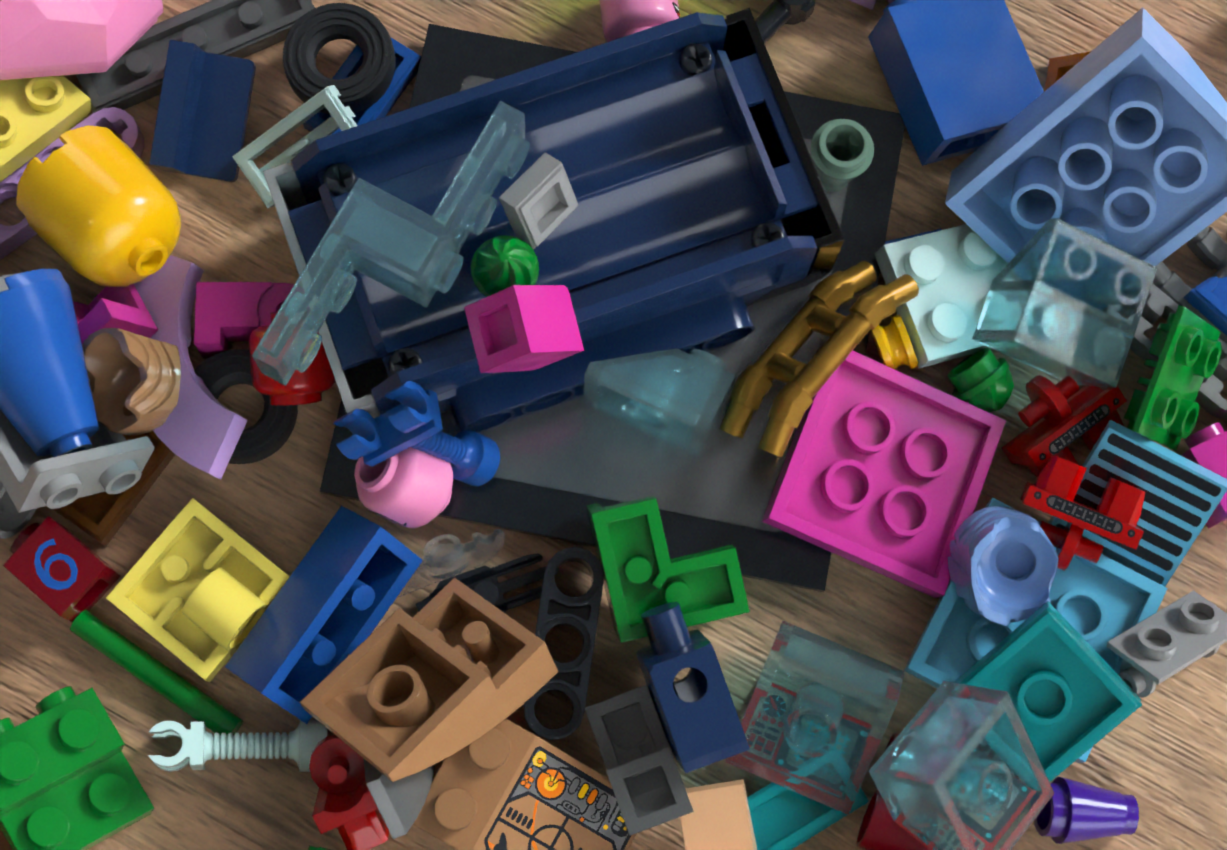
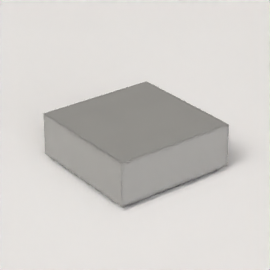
(539, 200)

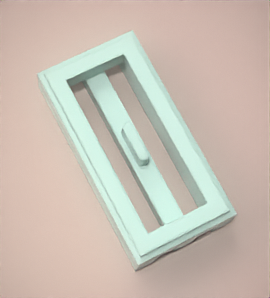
(340, 118)

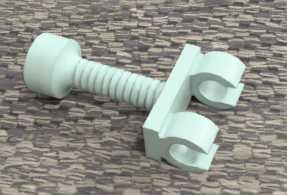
(201, 745)

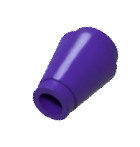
(1086, 813)

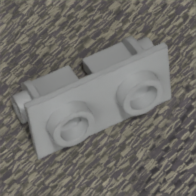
(1169, 642)

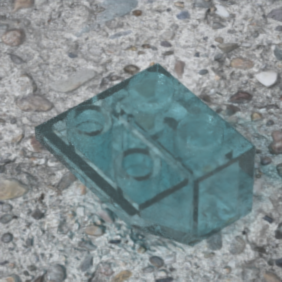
(1067, 305)

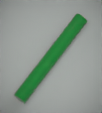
(155, 674)

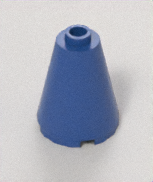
(44, 365)

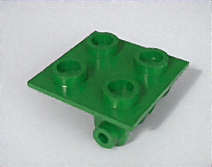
(1187, 355)

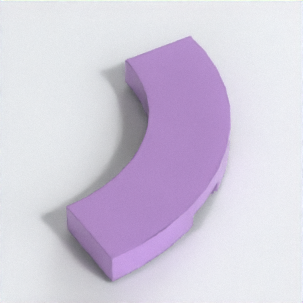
(199, 425)

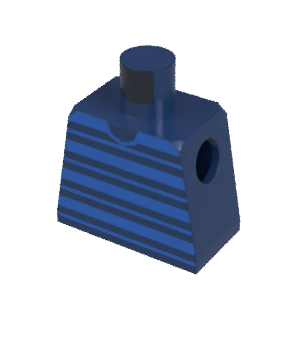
(694, 710)

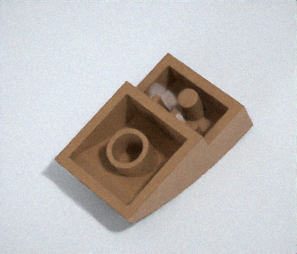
(431, 682)

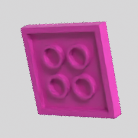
(885, 472)

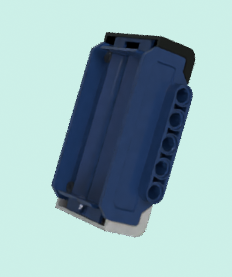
(683, 216)

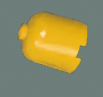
(100, 208)

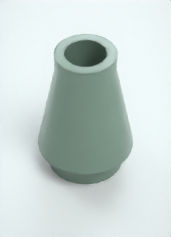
(841, 152)

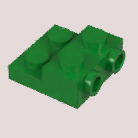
(66, 776)

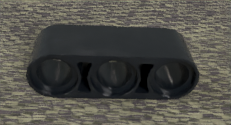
(581, 615)

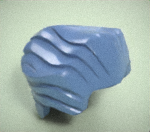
(1002, 564)

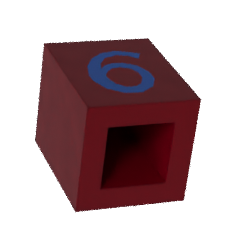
(60, 568)

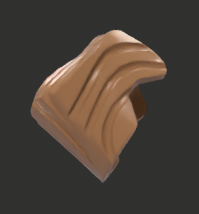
(132, 380)

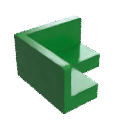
(643, 576)

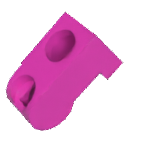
(232, 311)

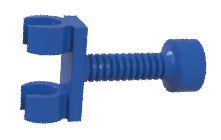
(419, 426)

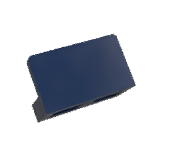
(202, 112)

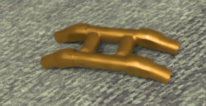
(805, 379)

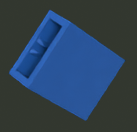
(953, 71)

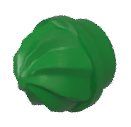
(503, 263)
(982, 380)

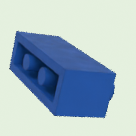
(324, 610)

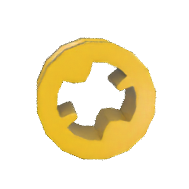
(894, 344)

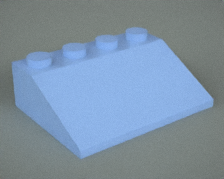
(1114, 147)

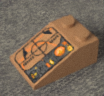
(521, 796)

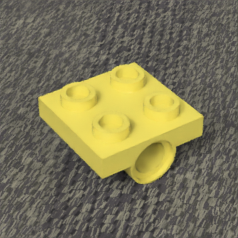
(35, 116)
(199, 589)

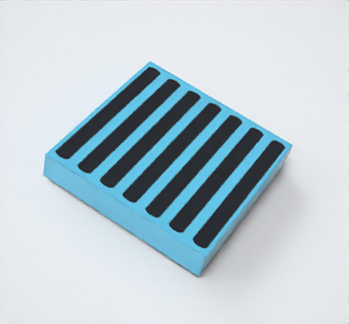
(1175, 501)

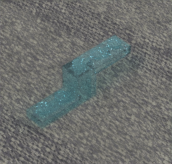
(392, 246)

